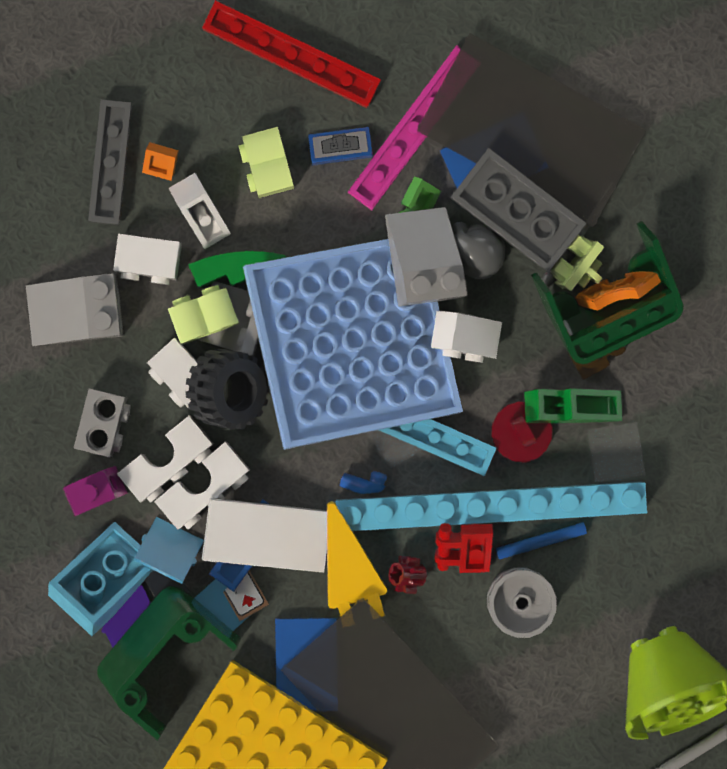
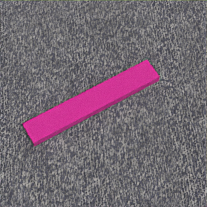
(399, 145)

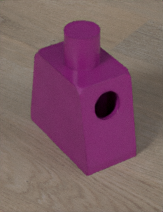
(94, 490)

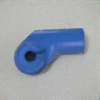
(364, 486)

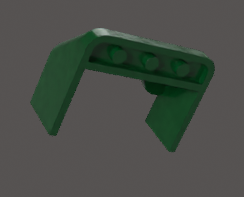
(595, 333)
(167, 615)

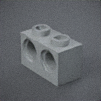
(93, 420)

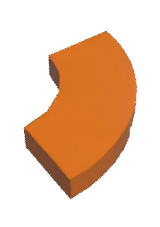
(633, 286)

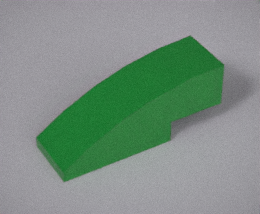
(228, 265)
(572, 406)

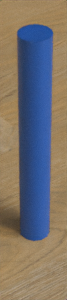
(541, 540)

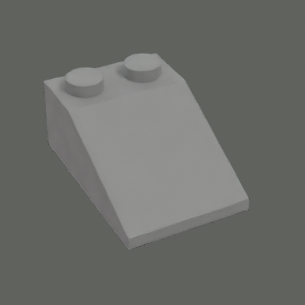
(424, 257)
(74, 310)

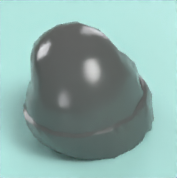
(479, 249)

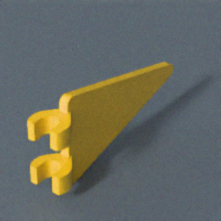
(349, 568)

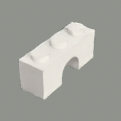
(147, 479)
(183, 505)

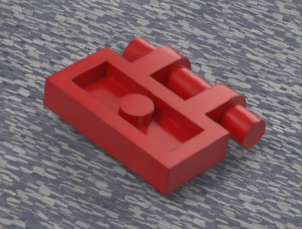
(473, 544)

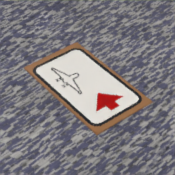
(246, 597)

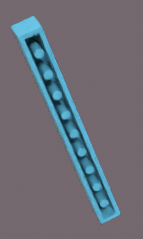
(494, 506)

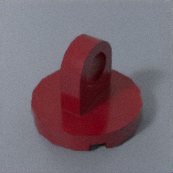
(516, 437)

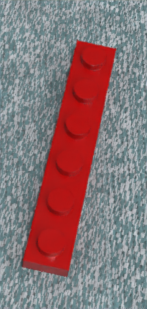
(291, 54)

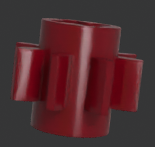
(407, 574)

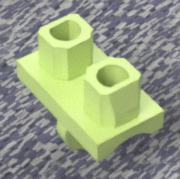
(582, 267)

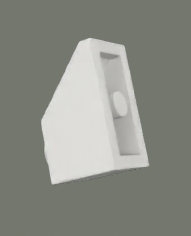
(199, 211)

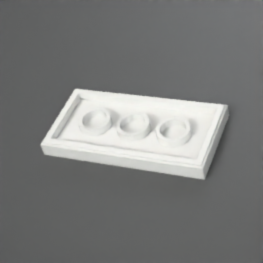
(265, 535)

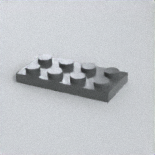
(518, 210)

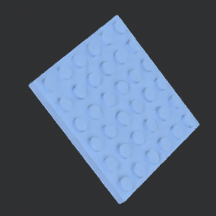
(343, 349)

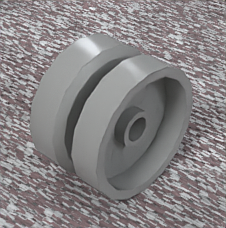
(505, 592)

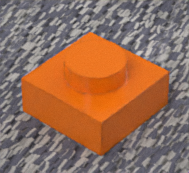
(160, 161)

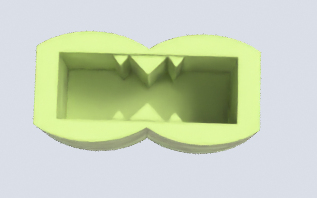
(267, 162)
(203, 315)

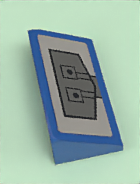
(340, 146)

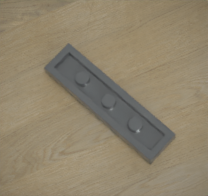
(110, 162)

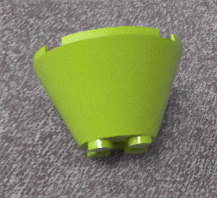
(672, 685)

